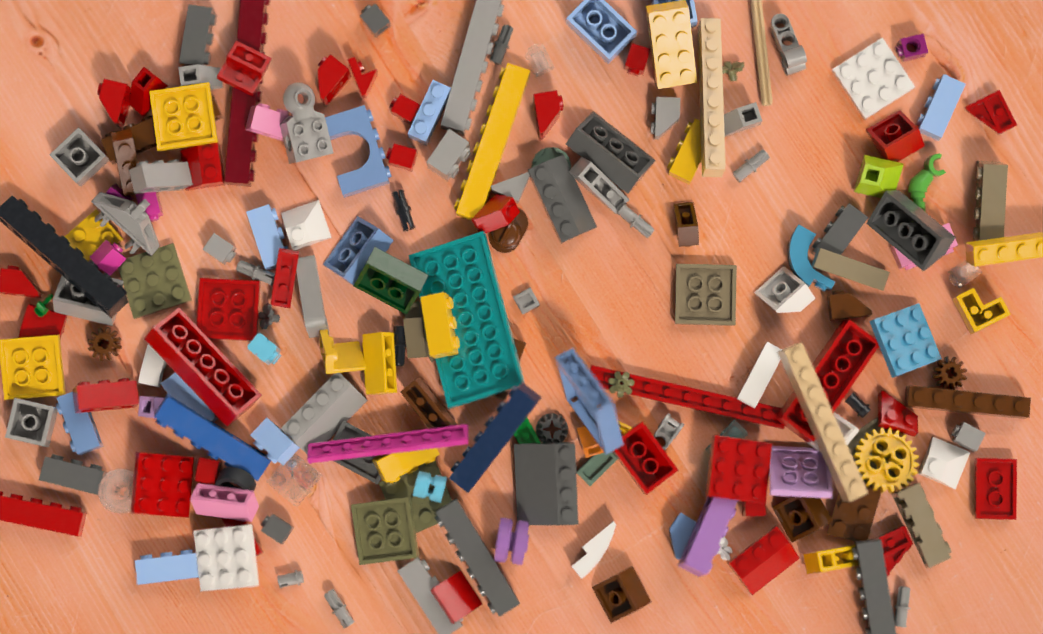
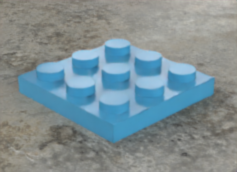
(905, 340)

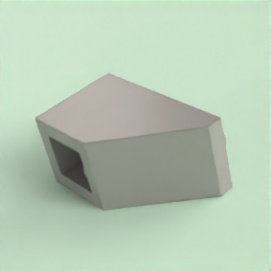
(200, 74)
(666, 115)
(742, 119)

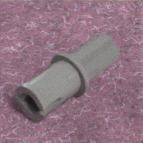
(751, 165)
(635, 221)
(255, 272)
(902, 606)
(338, 608)

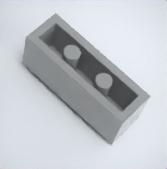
(160, 176)

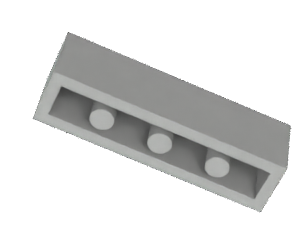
(420, 583)

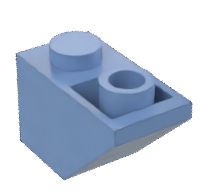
(680, 533)

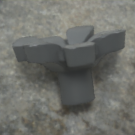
(267, 316)

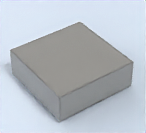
(526, 301)

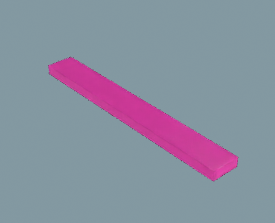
(387, 443)

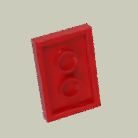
(996, 488)

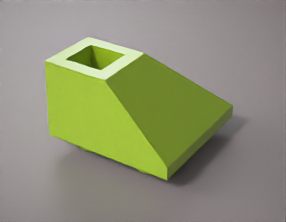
(877, 176)

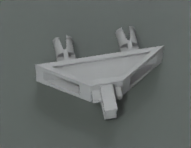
(130, 219)

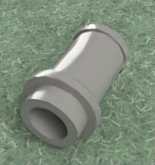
(290, 579)

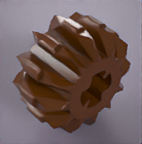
(109, 337)
(955, 369)

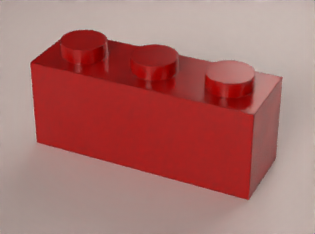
(105, 395)

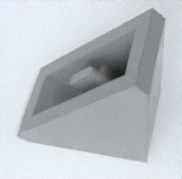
(512, 187)

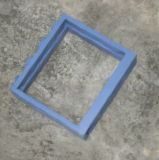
(580, 383)

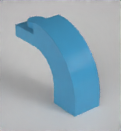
(799, 262)

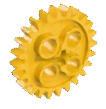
(891, 443)

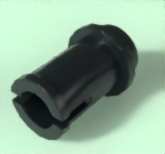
(858, 405)

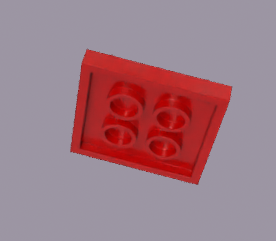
(228, 308)
(739, 469)
(162, 485)

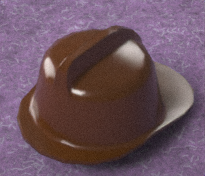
(509, 237)

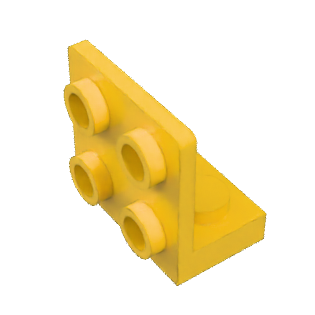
(340, 356)

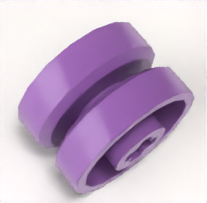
(512, 541)

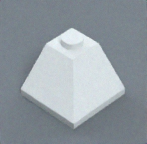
(306, 225)
(785, 292)
(943, 463)

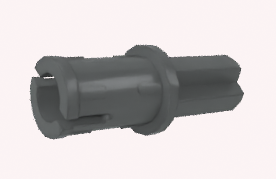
(501, 45)

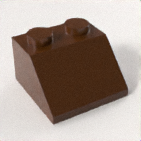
(801, 516)
(621, 594)

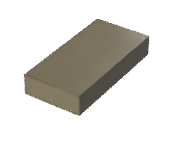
(415, 337)

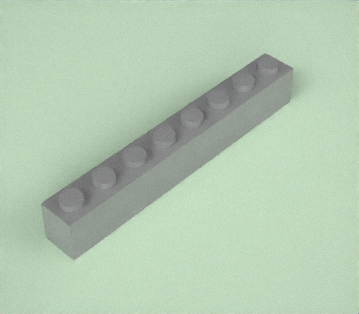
(472, 65)

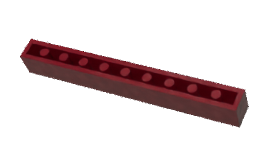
(240, 141)

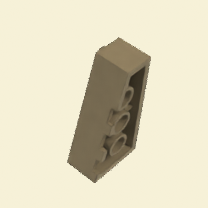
(990, 200)
(922, 525)

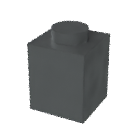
(375, 20)
(276, 528)

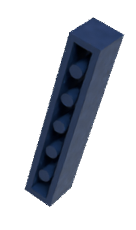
(495, 437)

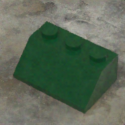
(390, 280)

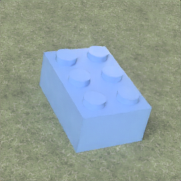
(601, 28)

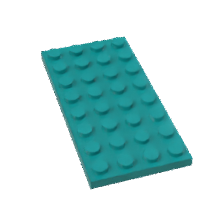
(487, 349)

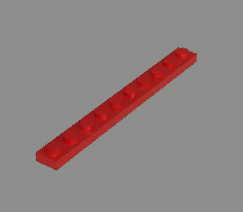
(693, 398)

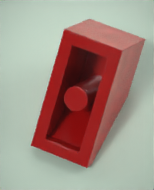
(496, 213)
(17, 283)

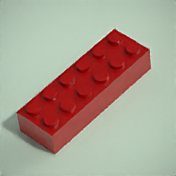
(202, 366)
(836, 370)

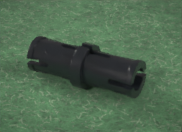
(403, 210)

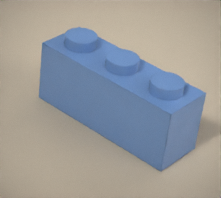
(79, 425)

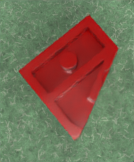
(993, 112)
(895, 415)
(894, 546)

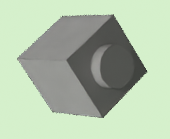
(220, 249)
(967, 436)

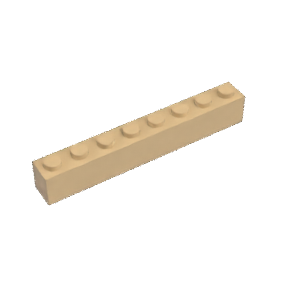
(711, 97)
(822, 422)

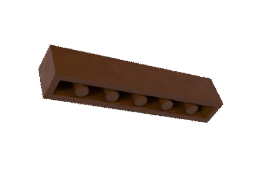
(144, 135)
(967, 402)

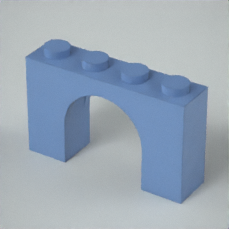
(372, 173)

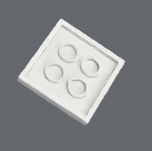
(873, 78)
(226, 558)

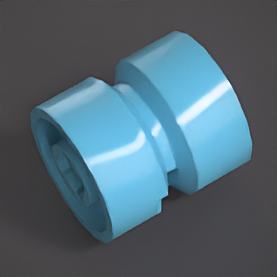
(422, 486)

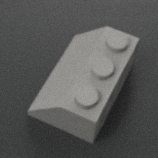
(72, 302)

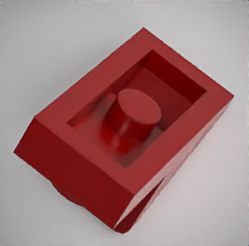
(364, 80)

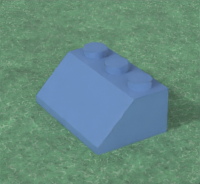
(355, 248)

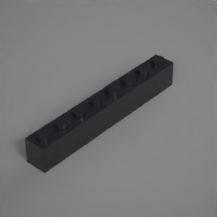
(62, 257)

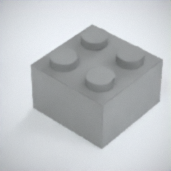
(448, 155)
(79, 157)
(31, 422)

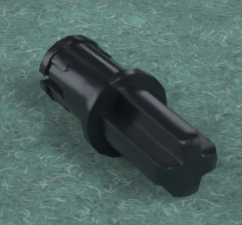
(399, 342)

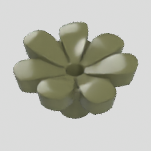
(732, 69)
(620, 389)

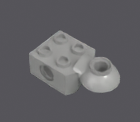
(305, 131)

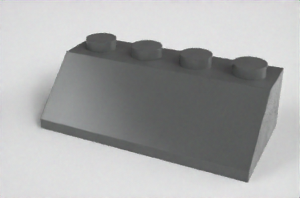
(610, 152)
(562, 198)
(910, 229)

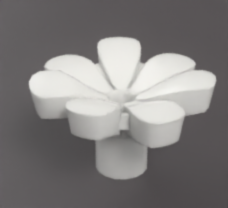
(724, 550)

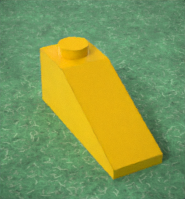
(829, 560)

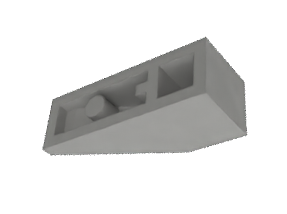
(598, 184)

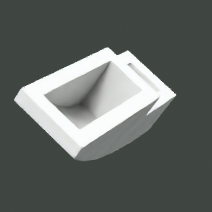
(152, 368)
(760, 375)
(595, 549)

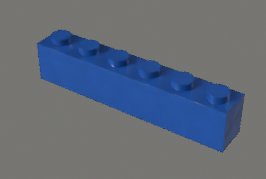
(211, 437)

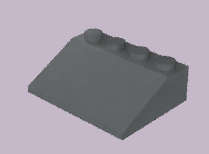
(546, 483)

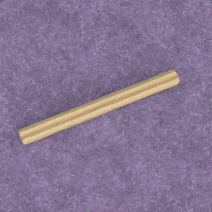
(761, 52)

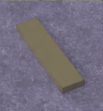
(850, 269)

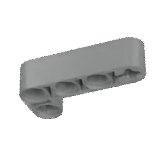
(311, 296)

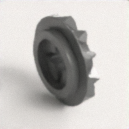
(545, 421)

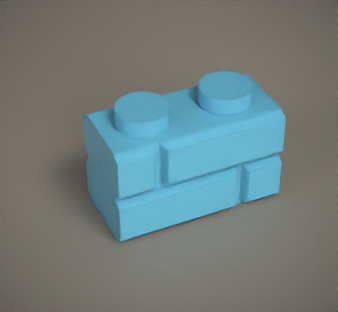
(264, 349)

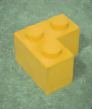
(975, 314)

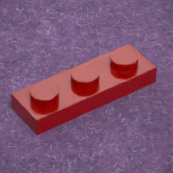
(284, 278)

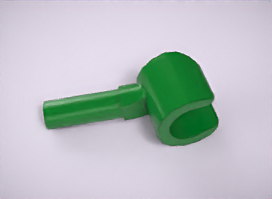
(41, 308)

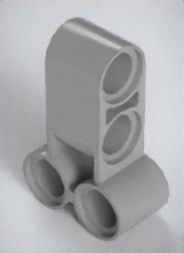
(793, 55)

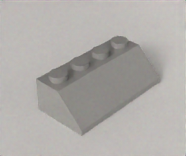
(324, 412)

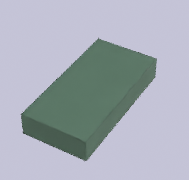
(596, 467)

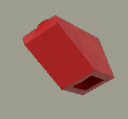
(140, 88)

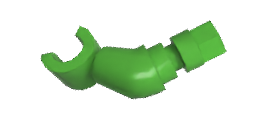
(920, 182)

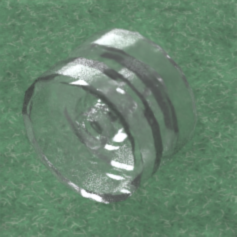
(110, 490)

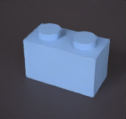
(274, 441)

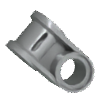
(667, 431)

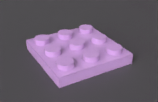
(799, 473)

